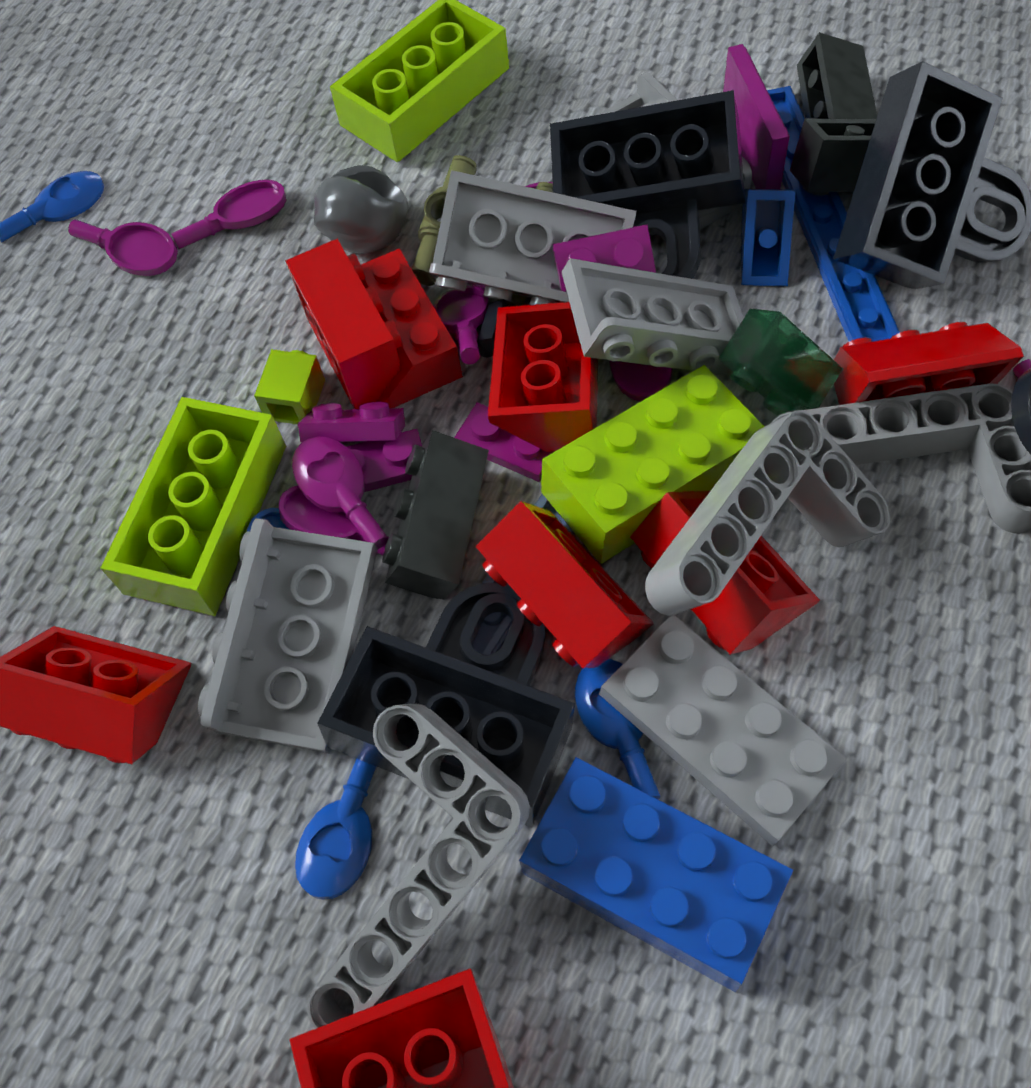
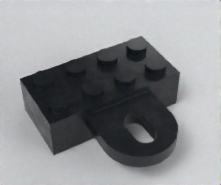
(659, 163)
(924, 181)
(473, 692)

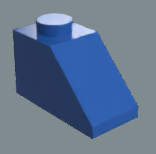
(766, 236)

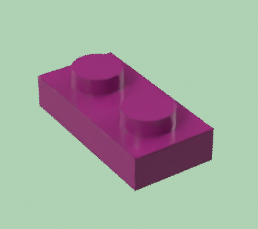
(619, 248)
(369, 423)
(503, 446)
(385, 461)

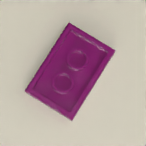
(761, 127)

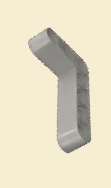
(969, 418)
(779, 462)
(432, 875)

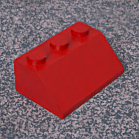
(347, 320)
(428, 351)
(924, 362)
(541, 378)
(561, 586)
(758, 596)
(89, 693)
(412, 1041)

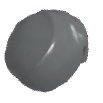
(360, 209)

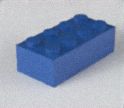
(656, 873)

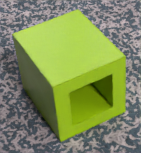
(289, 385)

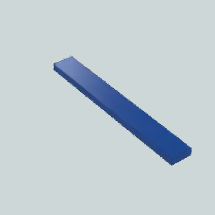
(822, 218)

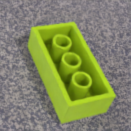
(421, 77)
(659, 446)
(195, 506)

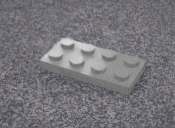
(722, 728)

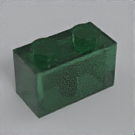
(779, 362)

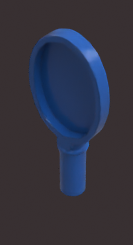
(57, 202)
(611, 726)
(337, 840)

